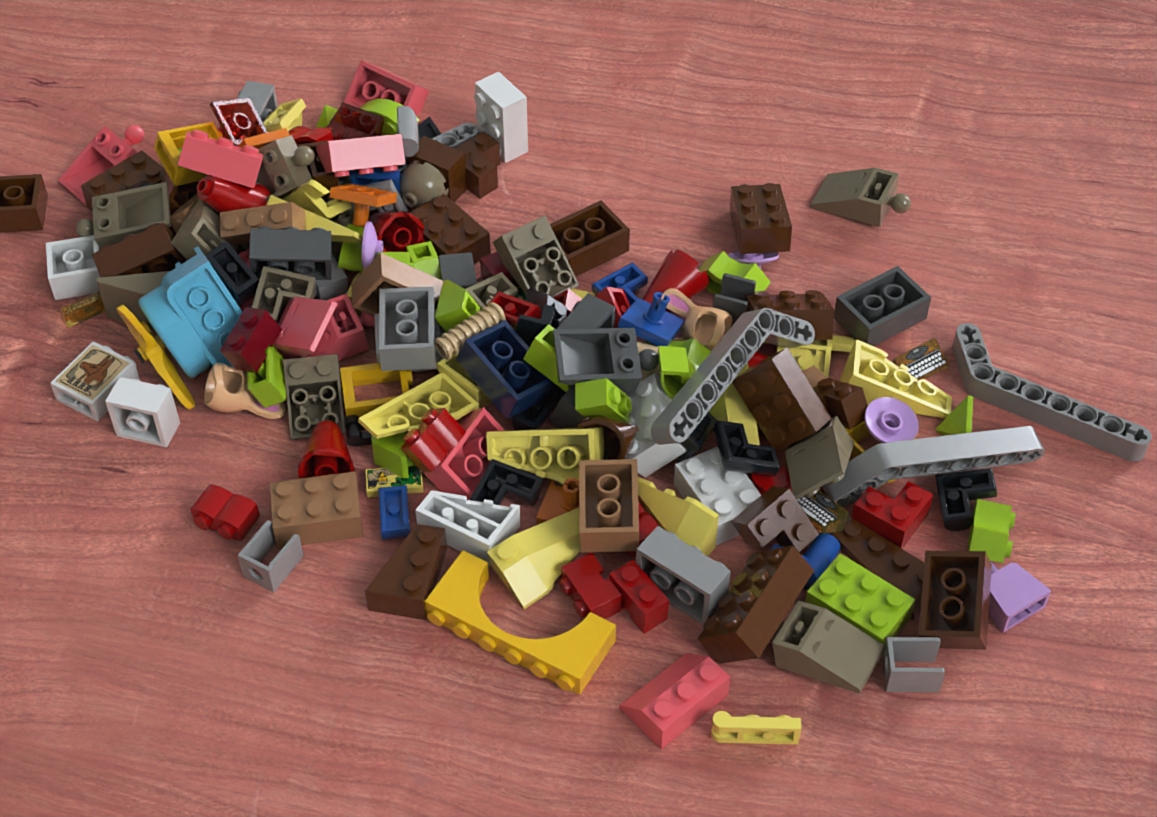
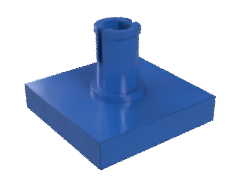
(652, 320)

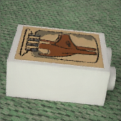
(91, 378)

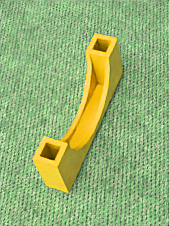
(564, 659)

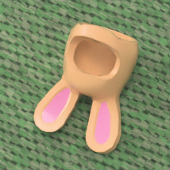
(702, 323)
(228, 393)

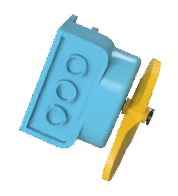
(192, 320)

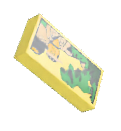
(383, 477)

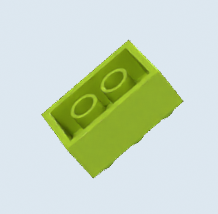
(862, 599)

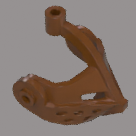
(623, 430)

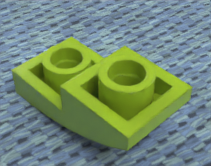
(351, 252)

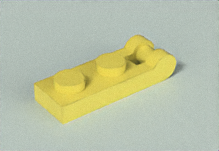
(755, 729)

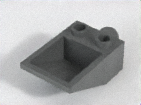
(601, 354)

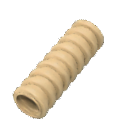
(452, 342)

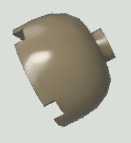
(421, 184)

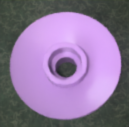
(370, 245)
(758, 258)
(893, 413)

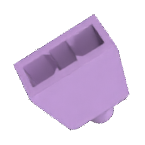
(1014, 595)

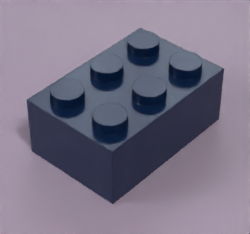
(498, 368)

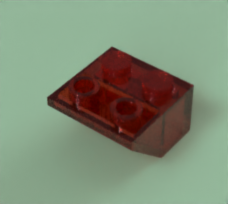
(354, 123)

